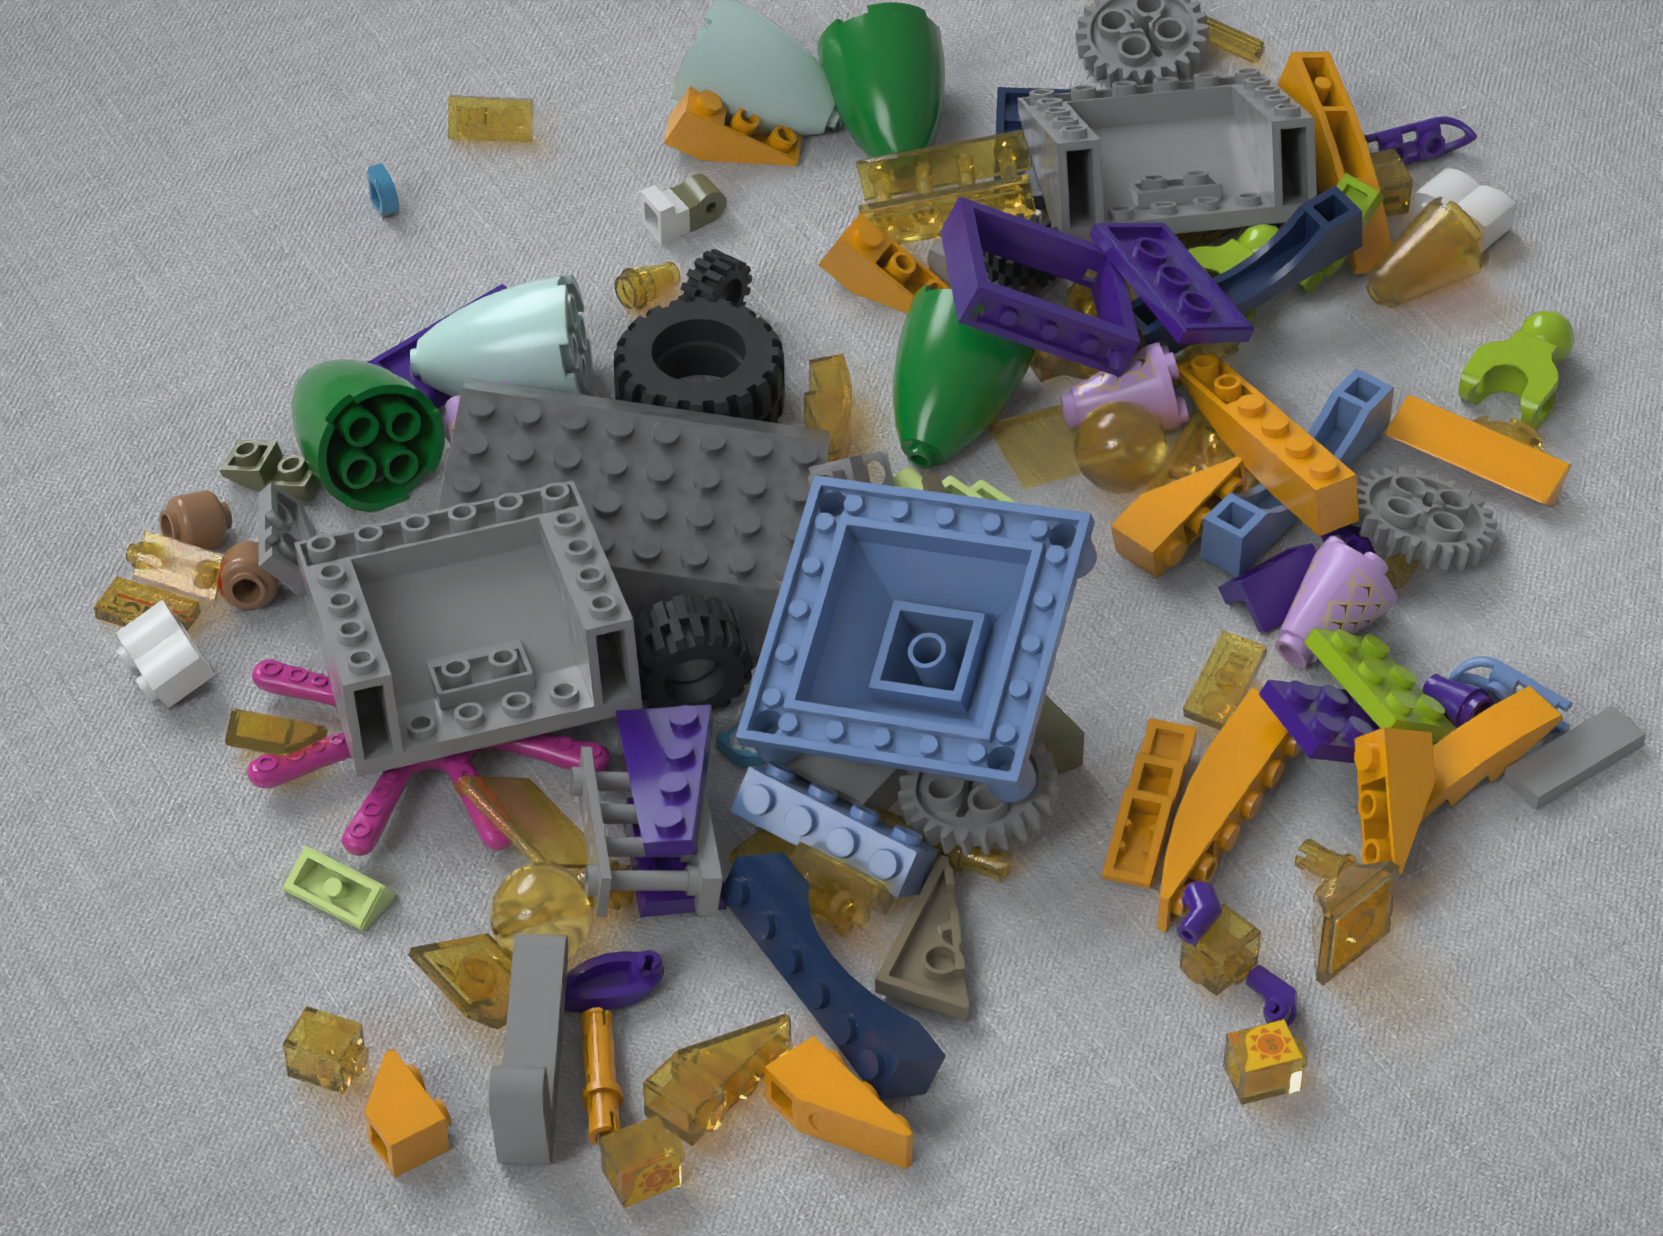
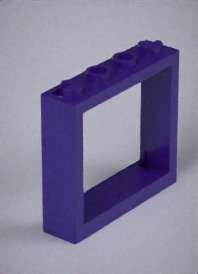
(1028, 318)

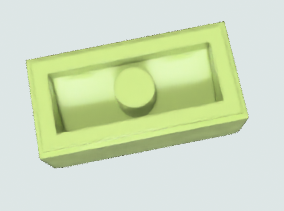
(337, 889)

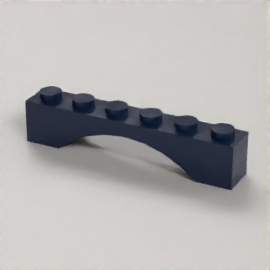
(1307, 243)
(875, 1038)

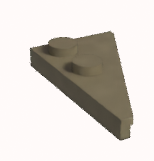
(927, 954)

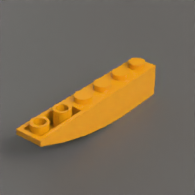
(1339, 141)
(1273, 446)
(1220, 796)

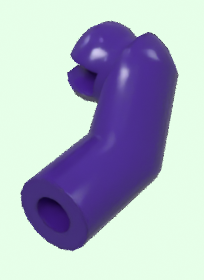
(1203, 913)
(1278, 995)

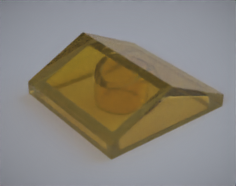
(471, 974)

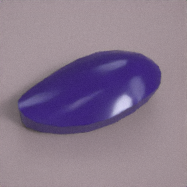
(613, 980)

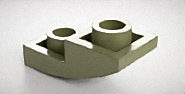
(262, 462)

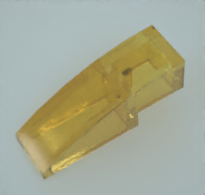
(830, 403)

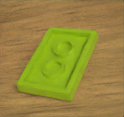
(1378, 683)

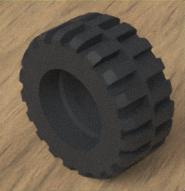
(702, 341)

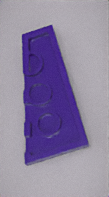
(667, 773)

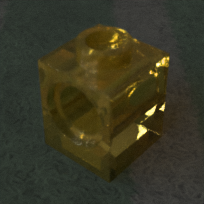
(1393, 181)

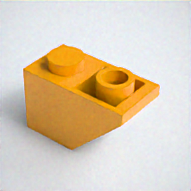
(403, 1119)

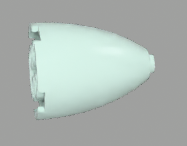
(757, 69)
(513, 336)

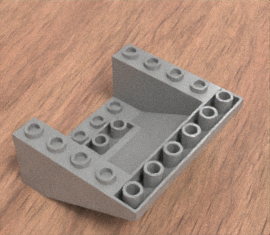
(1171, 153)
(470, 627)

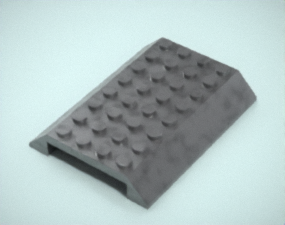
(670, 491)

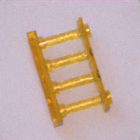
(959, 162)

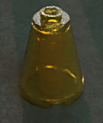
(1428, 256)

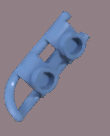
(1503, 684)

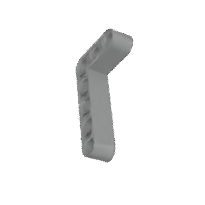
(526, 1086)

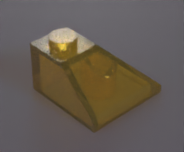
(1351, 915)

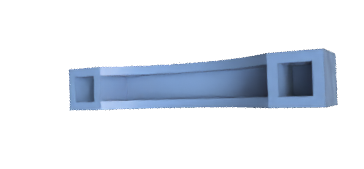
(1254, 519)

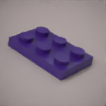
(1319, 718)

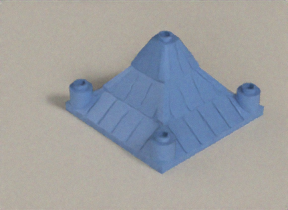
(917, 632)

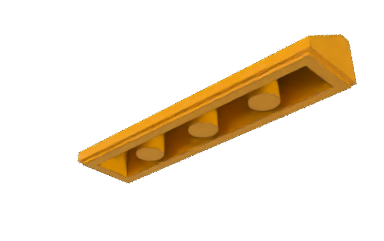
(1479, 450)

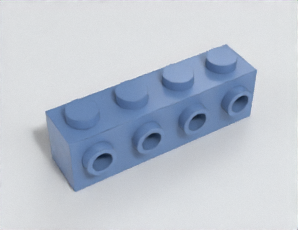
(848, 833)

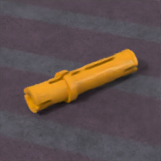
(602, 1091)

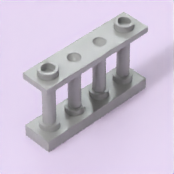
(701, 876)

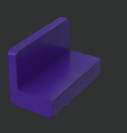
(1270, 586)

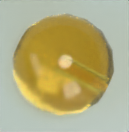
(1120, 446)
(541, 901)

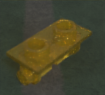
(176, 564)

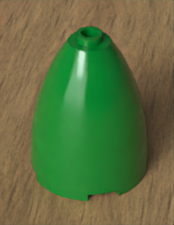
(886, 77)
(949, 379)
(364, 419)

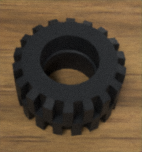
(691, 653)

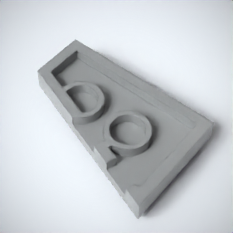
(280, 524)

